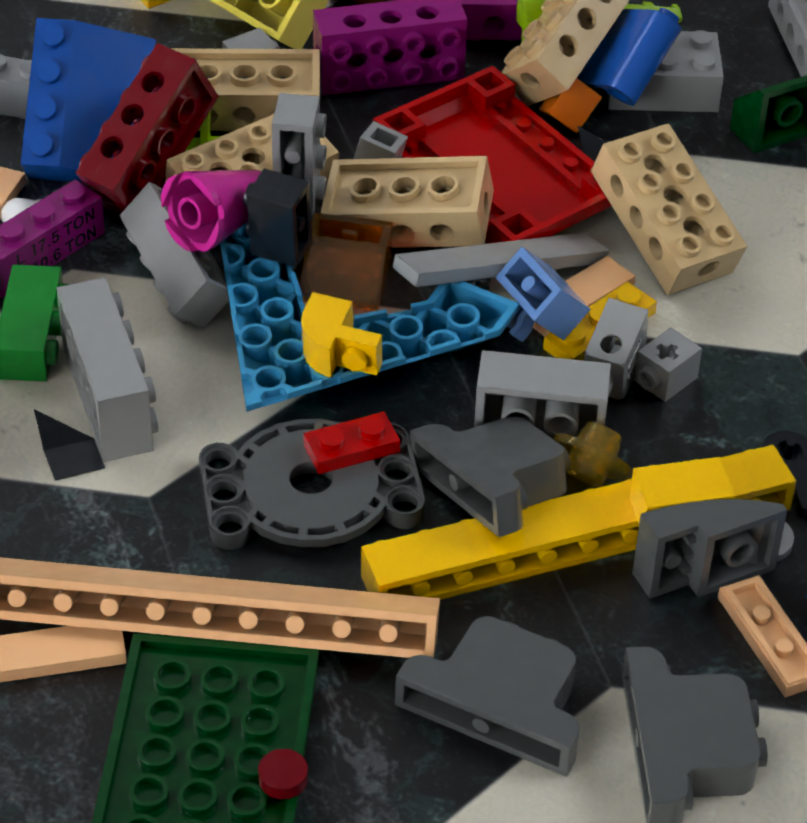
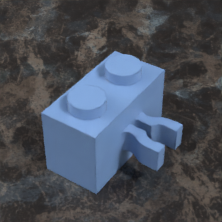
(541, 295)

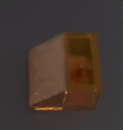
(348, 259)

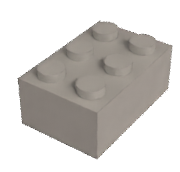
(686, 79)
(545, 391)

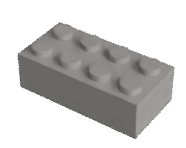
(107, 369)

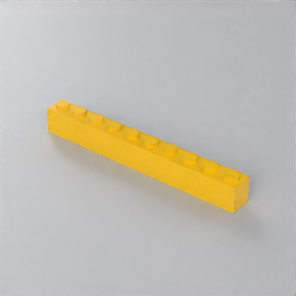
(553, 535)

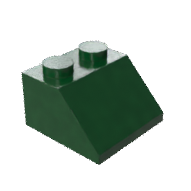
(771, 115)

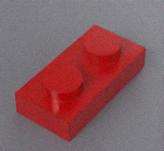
(351, 442)

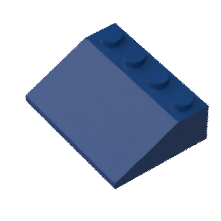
(73, 91)

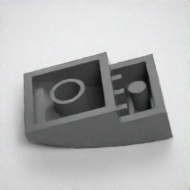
(707, 544)

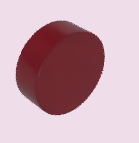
(283, 773)

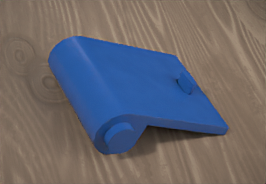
(631, 53)

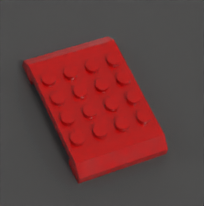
(535, 171)

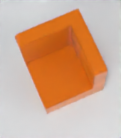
(572, 106)

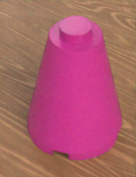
(206, 206)

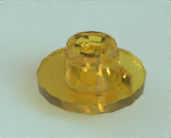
(595, 455)

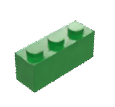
(30, 323)

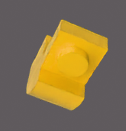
(333, 341)

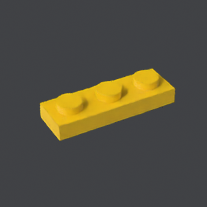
(577, 341)

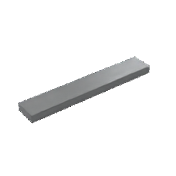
(487, 260)

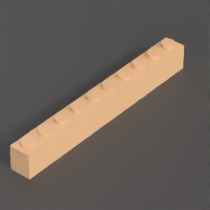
(218, 608)

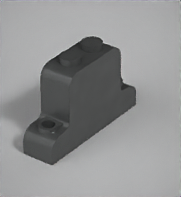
(493, 468)
(500, 690)
(689, 734)

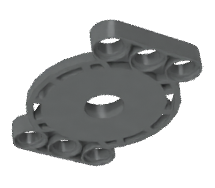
(281, 513)

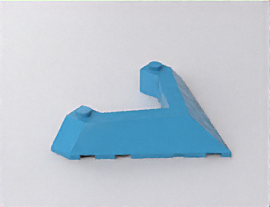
(268, 328)

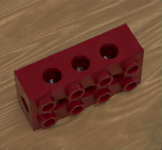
(160, 129)

